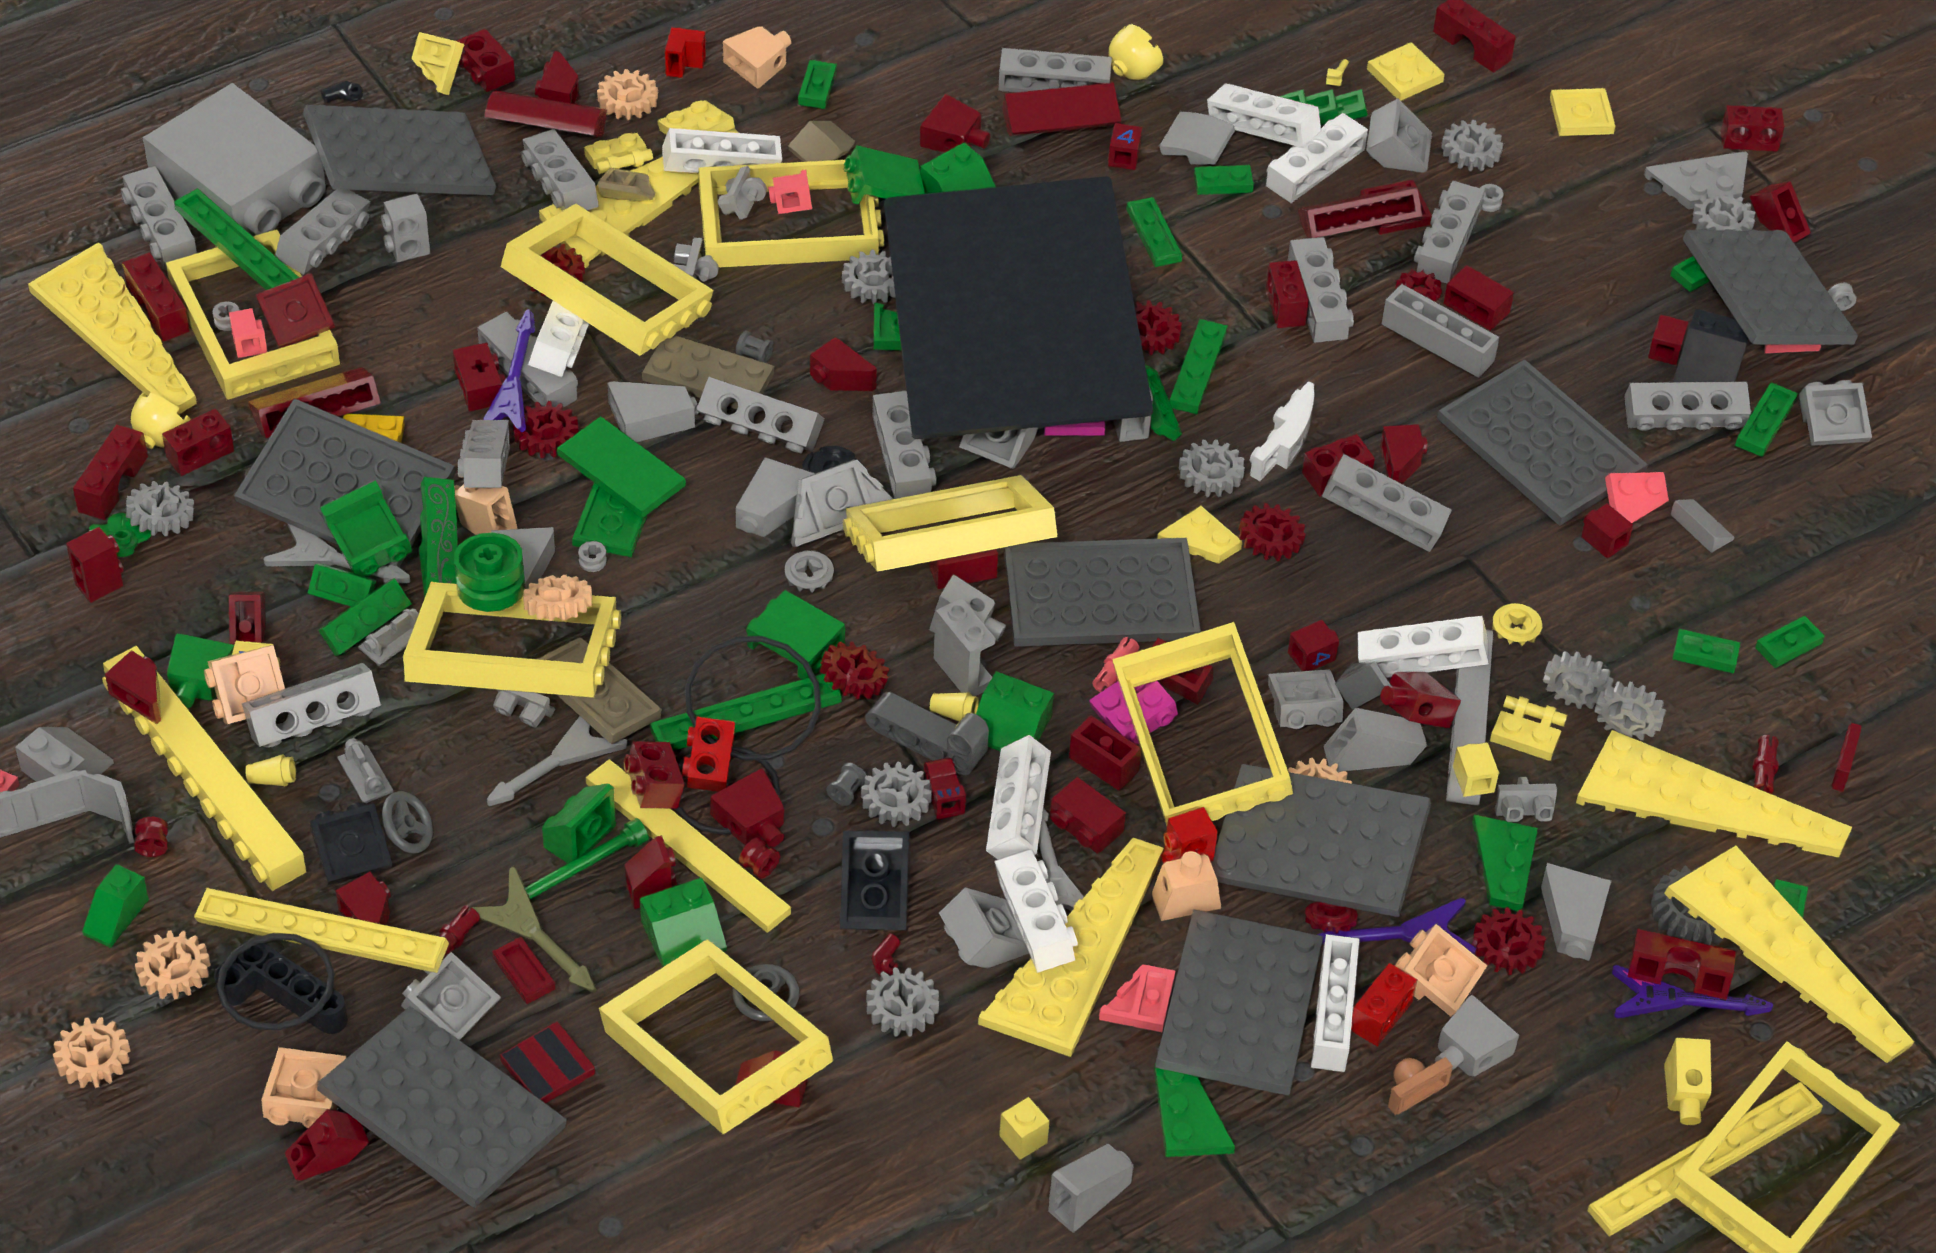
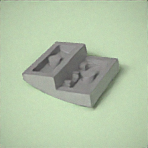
(1198, 137)

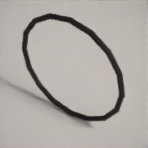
(788, 649)

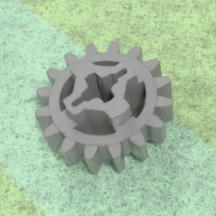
(1472, 145)
(1723, 213)
(872, 275)
(1211, 468)
(159, 508)
(1577, 679)
(1630, 710)
(896, 794)
(902, 1001)

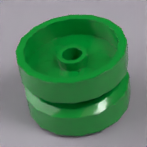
(489, 572)

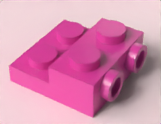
(1154, 701)

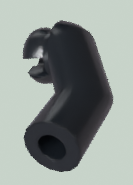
(344, 90)

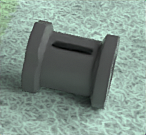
(745, 344)
(846, 784)

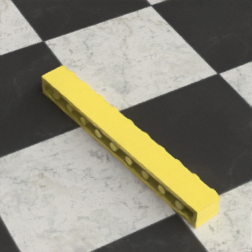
(219, 788)

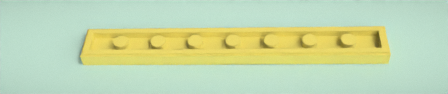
(696, 852)
(326, 929)
(1752, 1132)

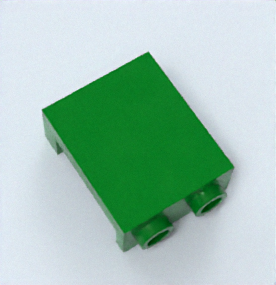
(881, 174)
(365, 530)
(798, 626)

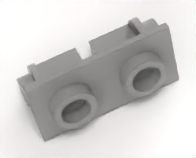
(390, 638)
(364, 771)

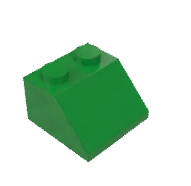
(956, 171)
(1014, 710)
(580, 823)
(681, 920)

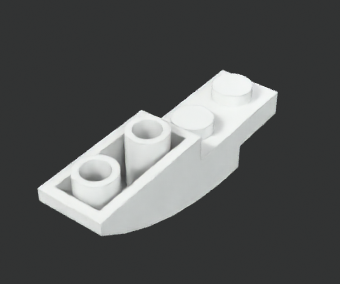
(1288, 436)

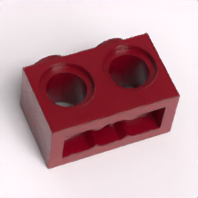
(486, 61)
(1752, 128)
(1287, 294)
(198, 442)
(1321, 461)
(654, 774)

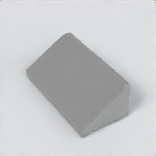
(1701, 524)

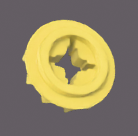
(1517, 615)

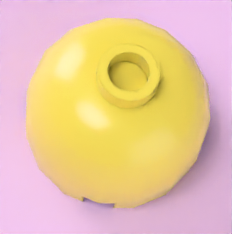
(1133, 54)
(153, 417)

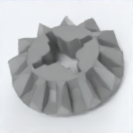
(818, 564)

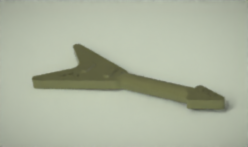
(520, 918)

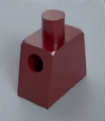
(952, 125)
(1420, 699)
(750, 809)

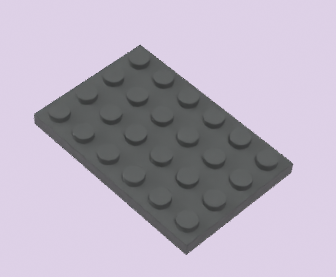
(398, 150)
(1769, 287)
(1540, 441)
(324, 457)
(1100, 591)
(1324, 843)
(1240, 1002)
(442, 1106)

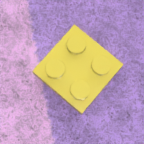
(1405, 71)
(1582, 112)
(698, 116)

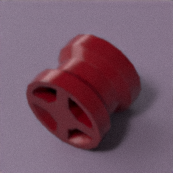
(151, 836)
(759, 858)

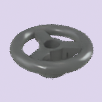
(404, 823)
(773, 978)

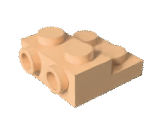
(242, 679)
(1442, 967)
(293, 1086)

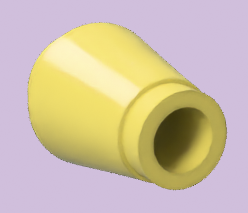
(954, 704)
(272, 771)

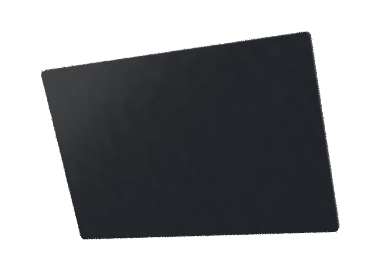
(1015, 308)

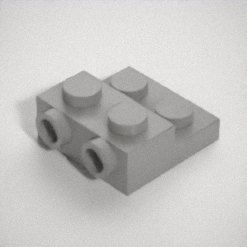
(1835, 413)
(1306, 698)
(451, 997)

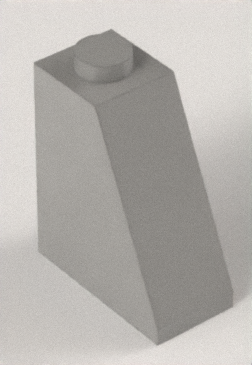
(651, 409)
(769, 498)
(537, 550)
(1374, 741)
(1574, 908)
(1088, 1185)

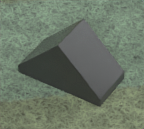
(1361, 683)

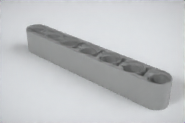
(1470, 718)

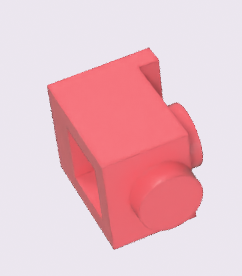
(791, 193)
(247, 333)

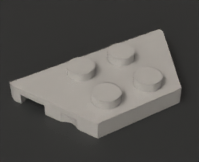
(1697, 177)
(827, 494)

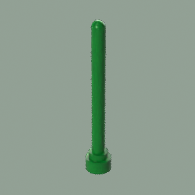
(632, 834)

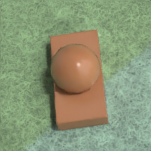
(1417, 1082)

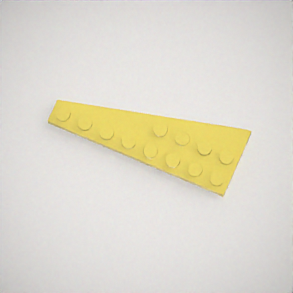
(627, 214)
(104, 314)
(1663, 785)
(1776, 938)
(1057, 1002)

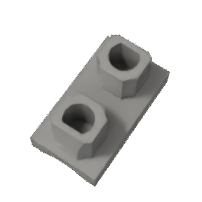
(742, 193)
(696, 265)
(534, 704)
(1526, 799)

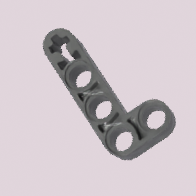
(930, 733)

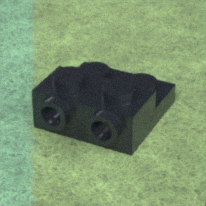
(350, 842)

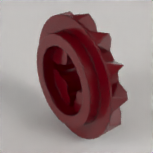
(1432, 286)
(1330, 917)

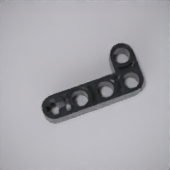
(287, 991)

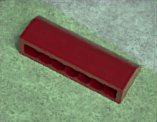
(1061, 109)
(546, 113)
(1360, 212)
(334, 394)

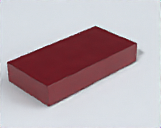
(1846, 757)
(523, 970)

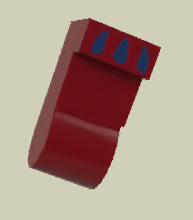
(945, 788)

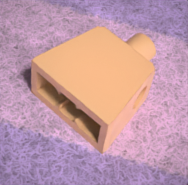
(756, 54)
(484, 509)
(1186, 886)

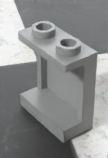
(958, 646)

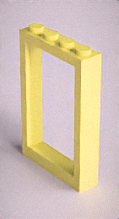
(785, 251)
(523, 261)
(258, 371)
(1030, 523)
(1183, 656)
(508, 673)
(753, 1093)
(1737, 1219)

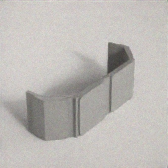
(61, 798)

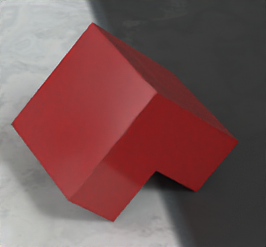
(684, 50)

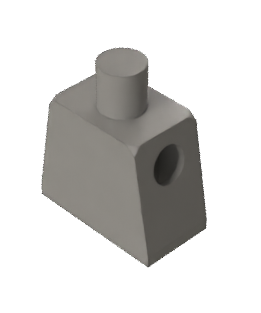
(978, 602)
(1476, 1038)

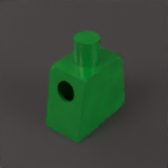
(188, 665)

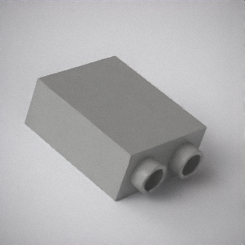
(238, 159)

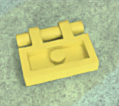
(618, 153)
(1527, 735)

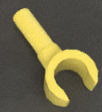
(1334, 76)

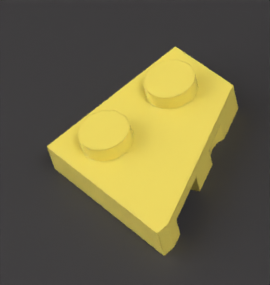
(437, 59)
(1204, 535)

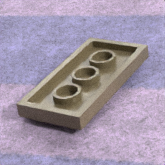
(691, 363)
(617, 704)

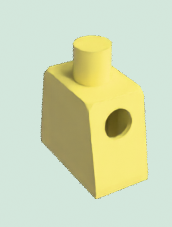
(1688, 1078)

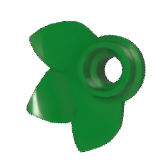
(124, 533)

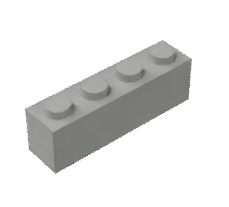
(1440, 330)
(537, 384)

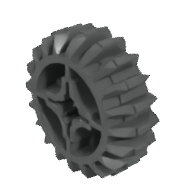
(1676, 918)

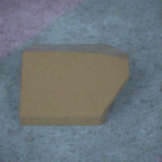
(821, 142)
(626, 185)

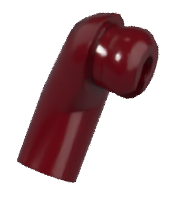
(882, 955)

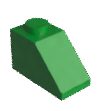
(115, 905)

